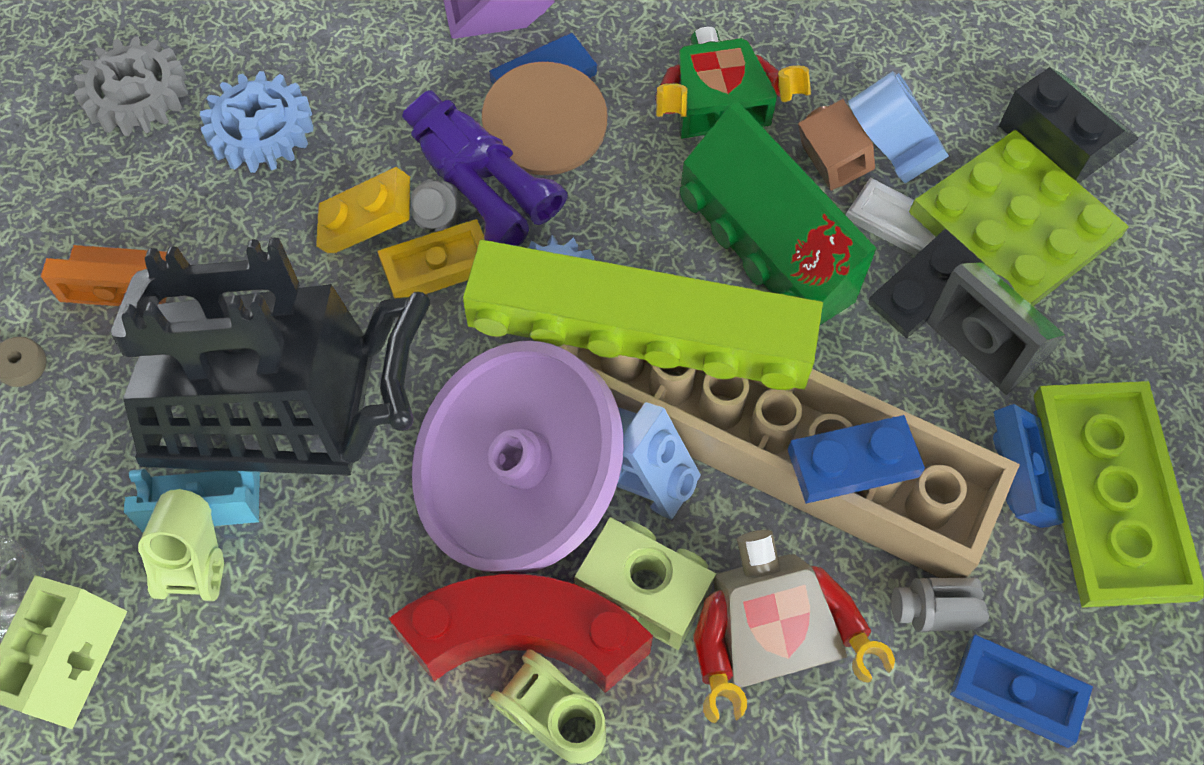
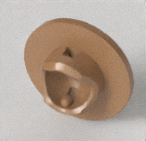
(546, 116)

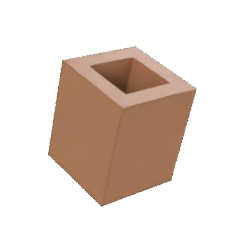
(837, 144)

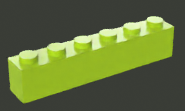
(643, 315)

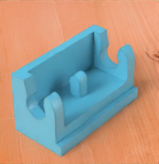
(230, 494)

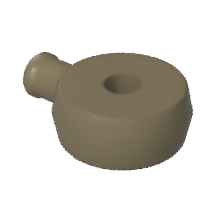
(31, 362)

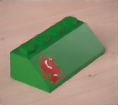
(774, 215)

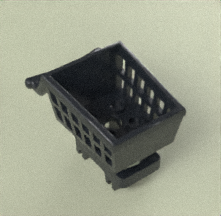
(256, 351)

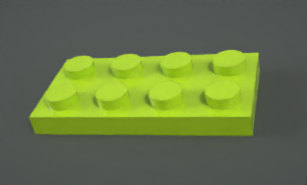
(1118, 495)

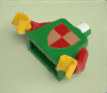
(719, 73)

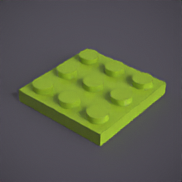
(1020, 216)

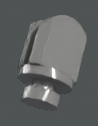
(435, 205)
(940, 604)

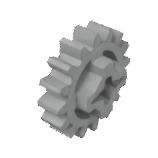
(131, 86)

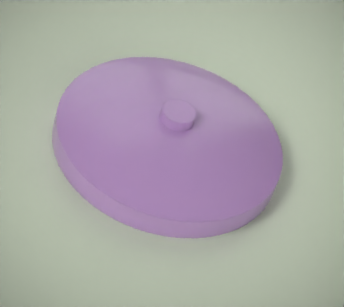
(517, 458)

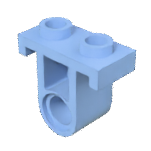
(898, 126)
(656, 460)

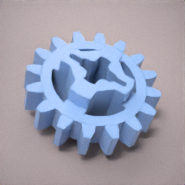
(262, 121)

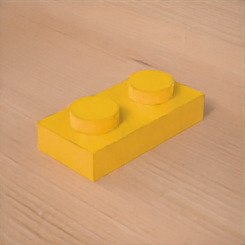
(363, 211)
(431, 260)

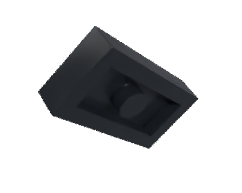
(915, 289)

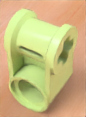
(181, 548)
(541, 703)

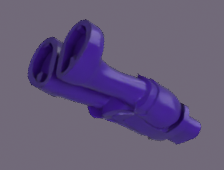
(466, 153)

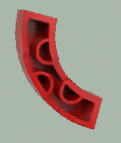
(518, 615)

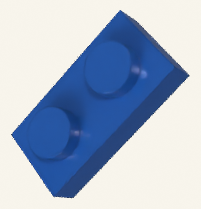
(855, 459)
(1033, 490)
(1022, 691)

